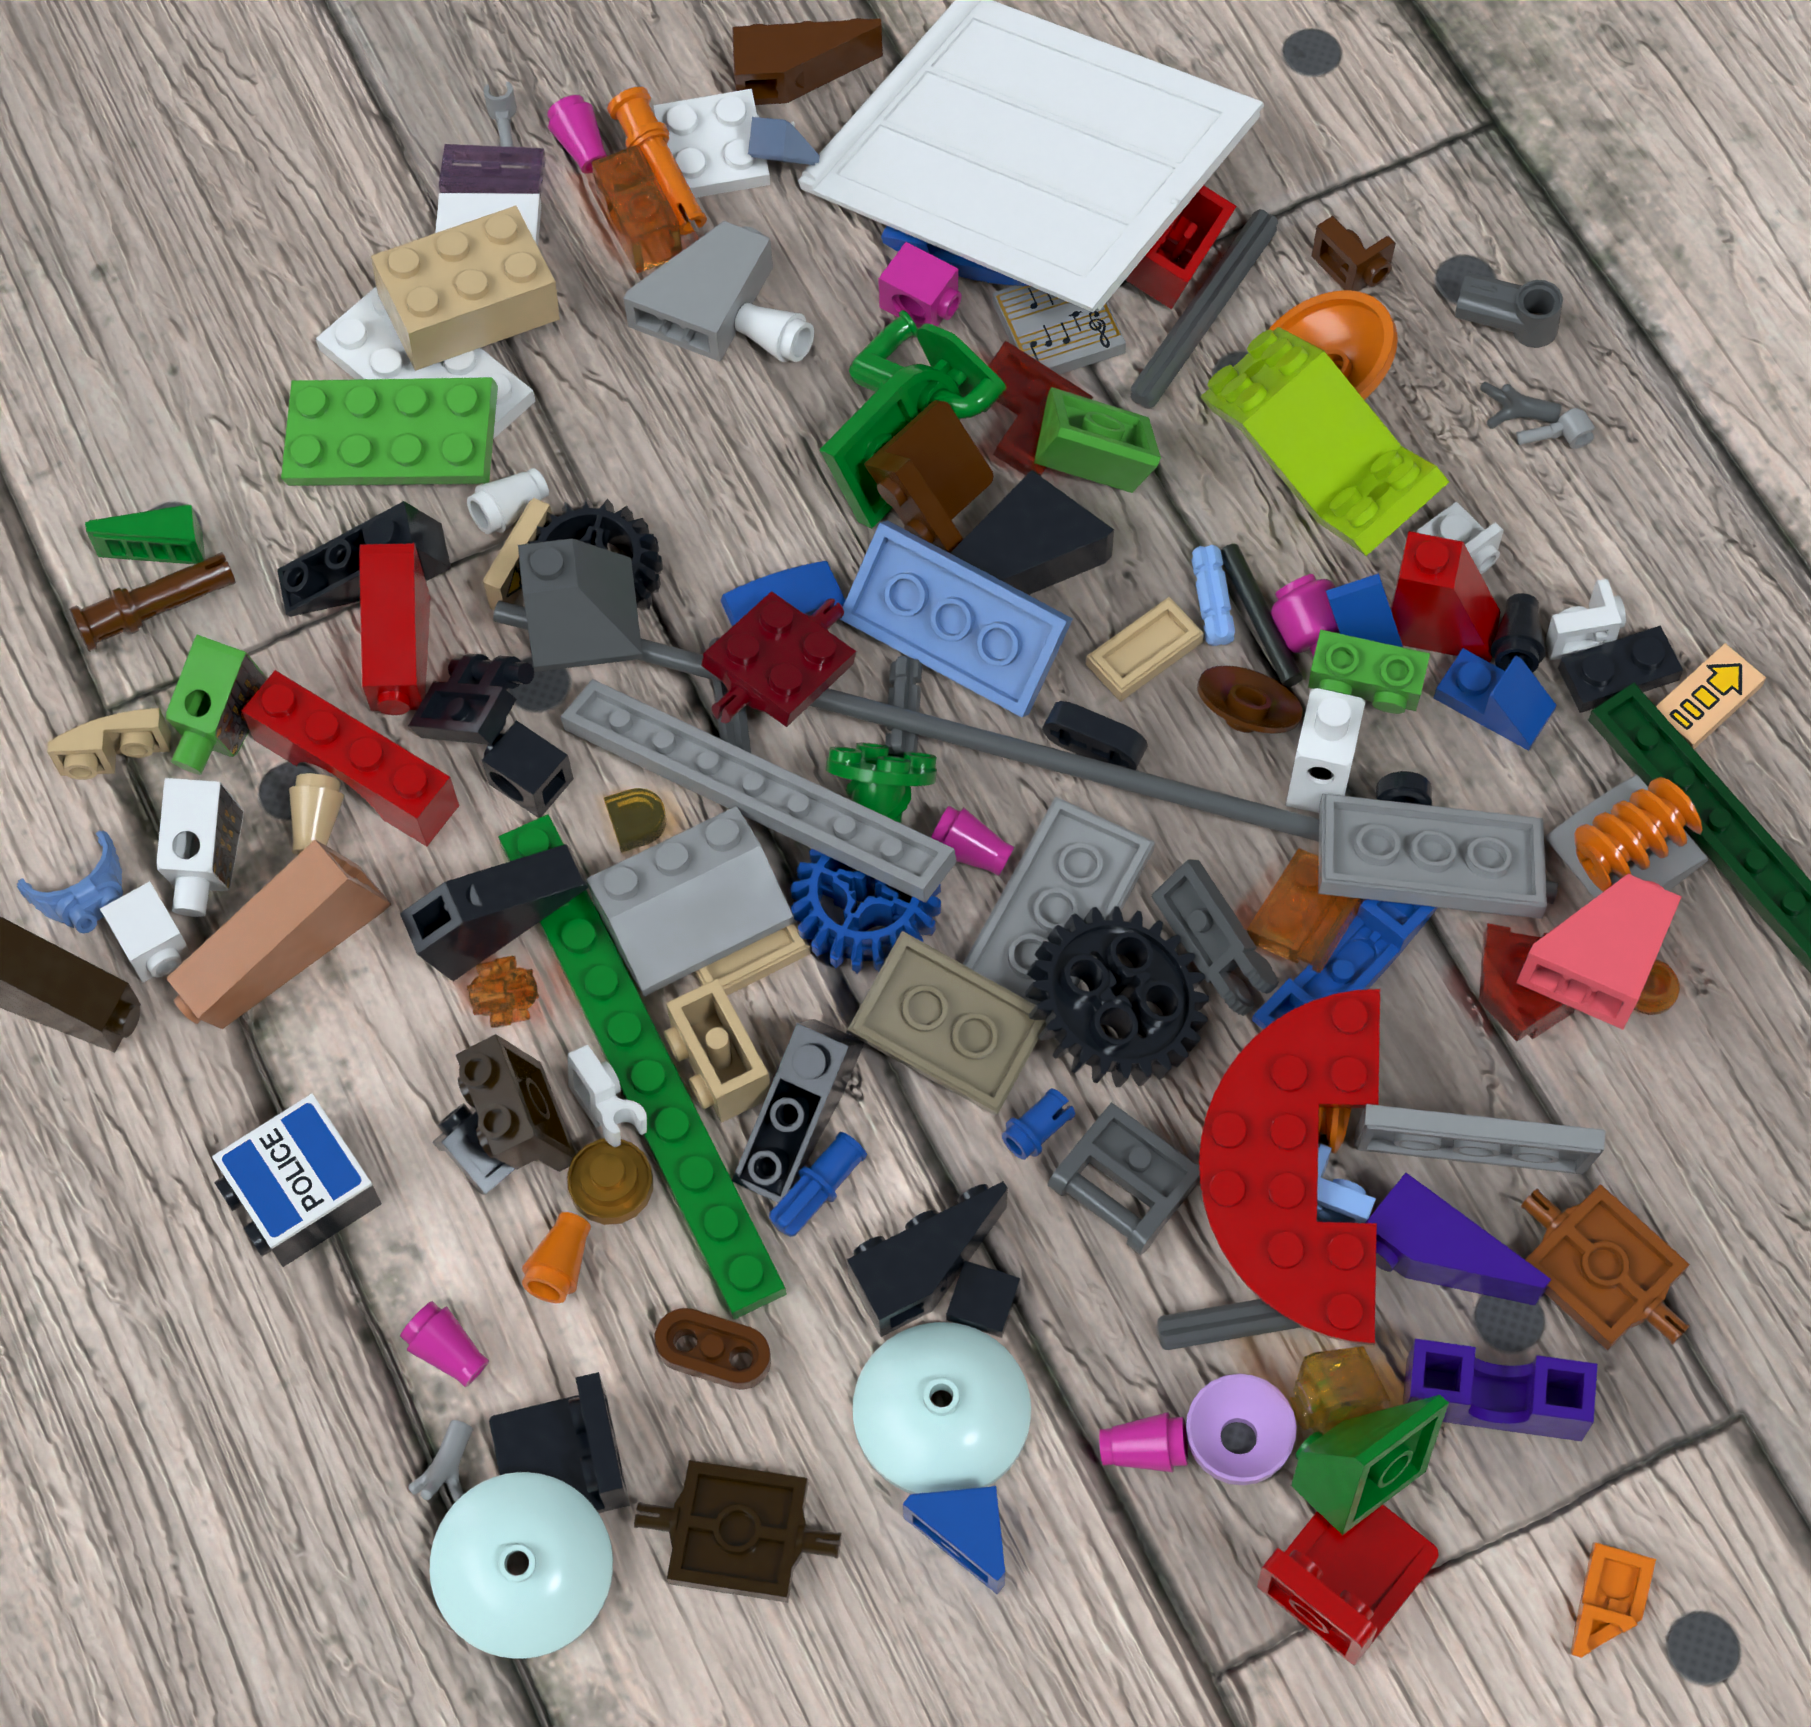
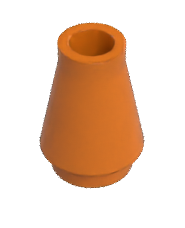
(557, 1260)

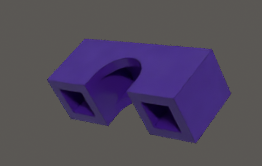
(1536, 1398)

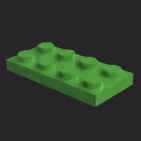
(390, 431)

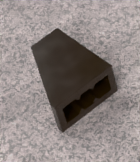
(63, 990)

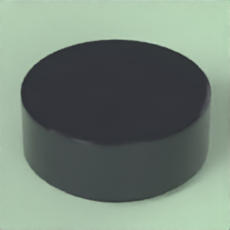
(1405, 788)

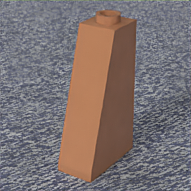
(276, 935)

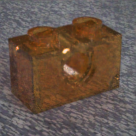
(637, 208)

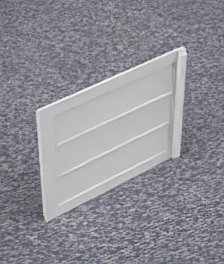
(1031, 149)

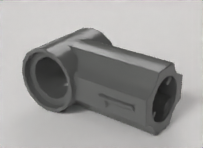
(1511, 307)

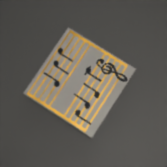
(1056, 330)

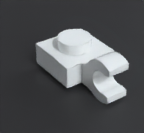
(596, 1090)

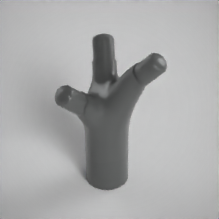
(1519, 406)

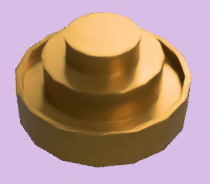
(610, 1181)

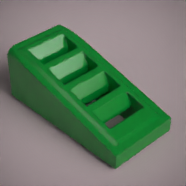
(152, 535)

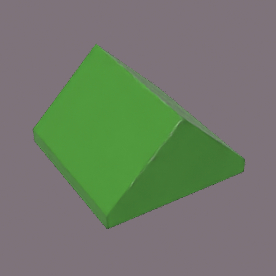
(1096, 441)

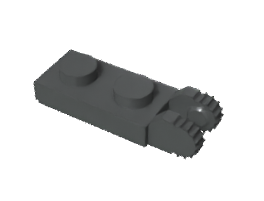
(1214, 935)

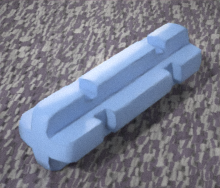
(1213, 595)

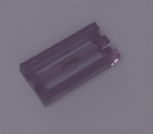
(491, 176)

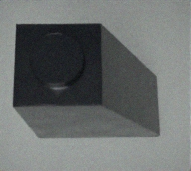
(1037, 538)

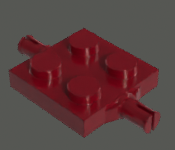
(778, 659)

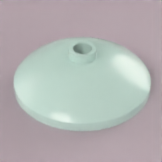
(947, 1446)
(565, 1574)

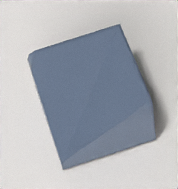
(779, 142)

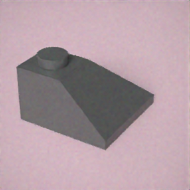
(578, 605)

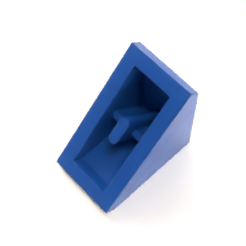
(964, 1527)

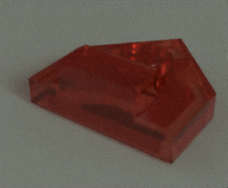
(1513, 1005)

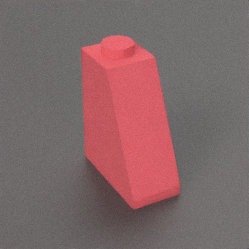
(1603, 950)

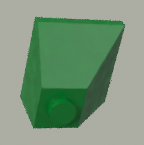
(1367, 1460)

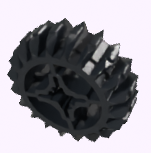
(620, 529)

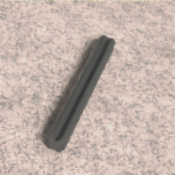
(1204, 309)

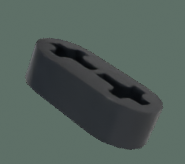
(1094, 735)

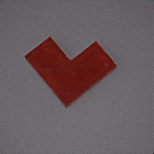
(1025, 395)

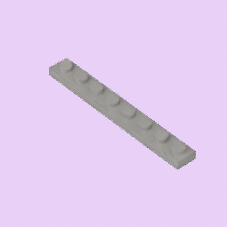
(760, 790)

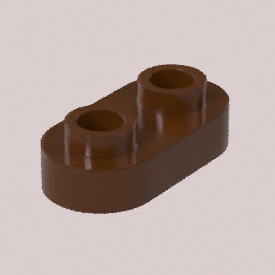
(715, 1347)

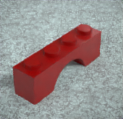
(388, 777)

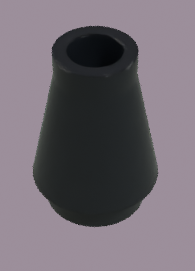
(1519, 633)

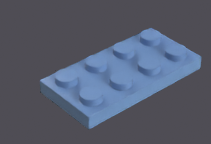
(955, 618)

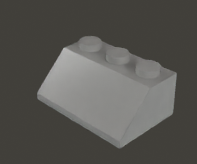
(690, 900)

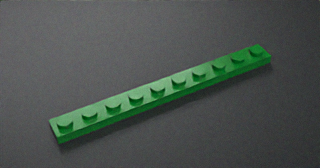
(650, 1078)

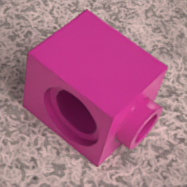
(920, 286)

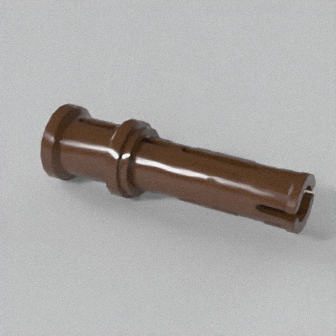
(129, 609)

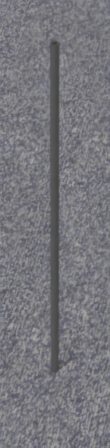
(1007, 747)

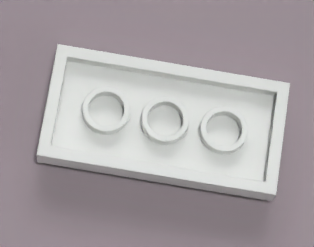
(369, 348)

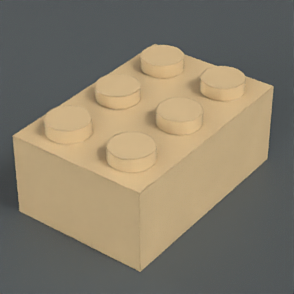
(465, 287)

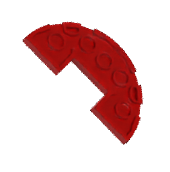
(1264, 1164)

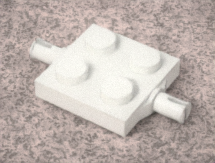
(712, 142)

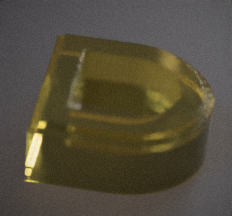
(636, 817)

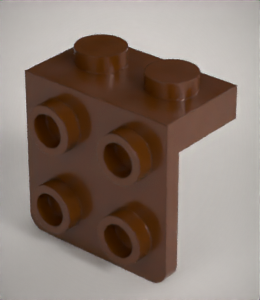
(931, 474)

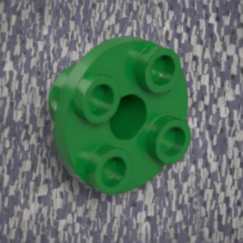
(880, 779)

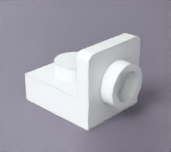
(1459, 525)
(1585, 628)

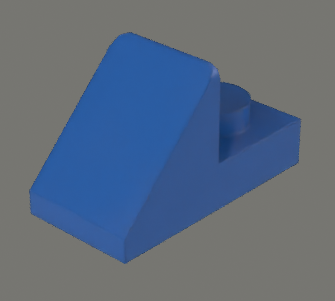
(1500, 700)

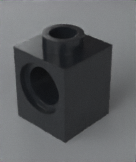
(527, 768)

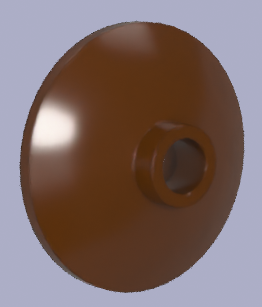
(1249, 700)

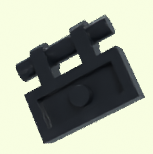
(473, 701)

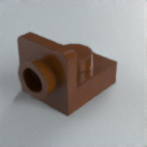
(1346, 259)

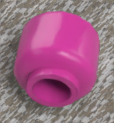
(1303, 611)

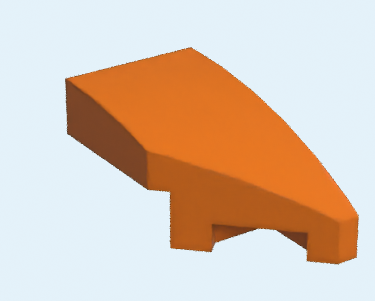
(1611, 1596)

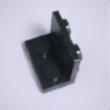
(566, 1441)

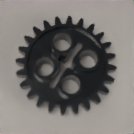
(1076, 1014)

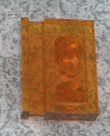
(1298, 920)

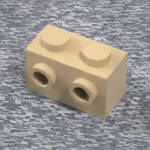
(718, 1050)

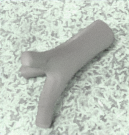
(445, 1464)

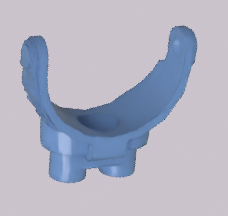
(81, 903)

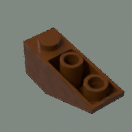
(797, 58)

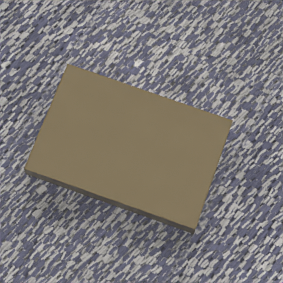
(947, 1023)

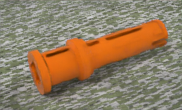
(642, 128)

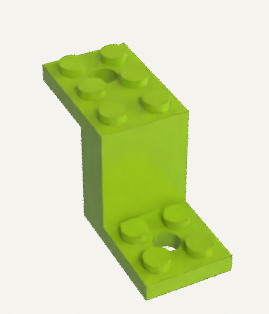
(1322, 439)

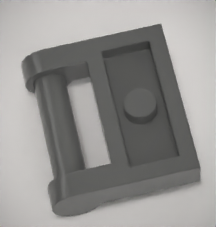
(1137, 1163)

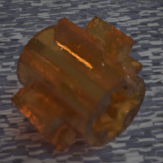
(503, 991)

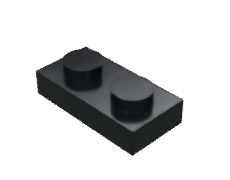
(1611, 667)

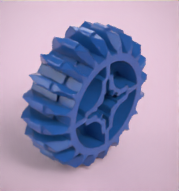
(852, 939)

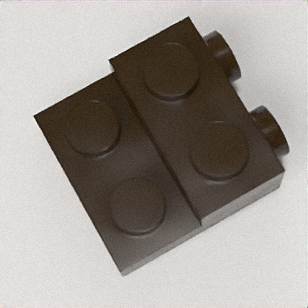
(514, 1105)

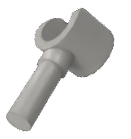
(502, 110)
(1573, 424)

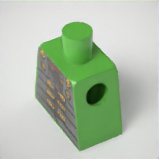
(209, 702)

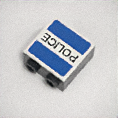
(294, 1181)

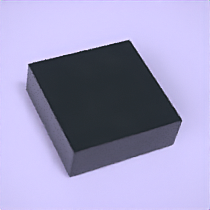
(983, 1298)

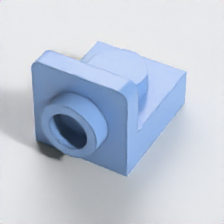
(1340, 1198)

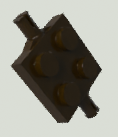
(737, 1531)

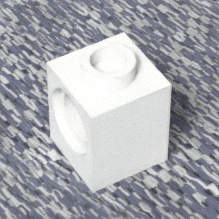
(146, 932)

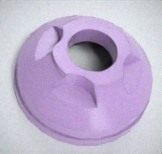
(1245, 1401)

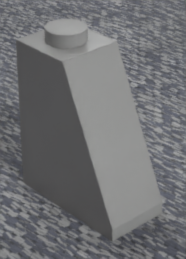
(701, 290)

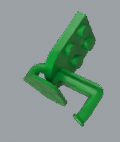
(899, 397)

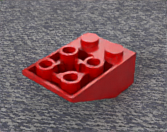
(1182, 247)

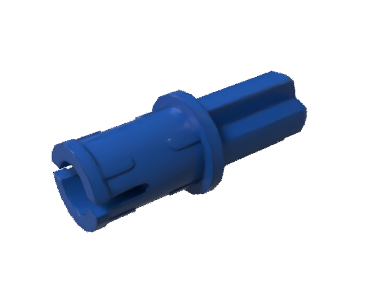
(817, 1184)

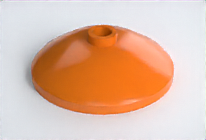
(1352, 332)

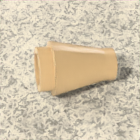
(314, 809)

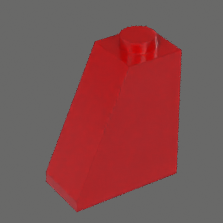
(1443, 599)
(393, 627)

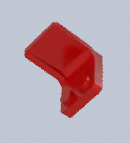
(1348, 1582)

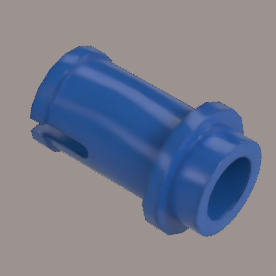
(1037, 1125)

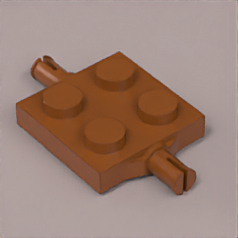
(1606, 1266)

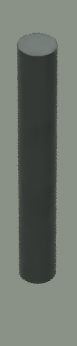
(1260, 615)

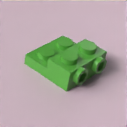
(1369, 670)

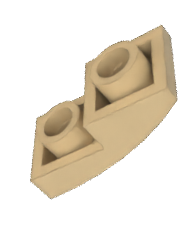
(94, 745)

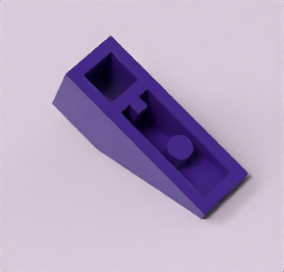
(1441, 1246)

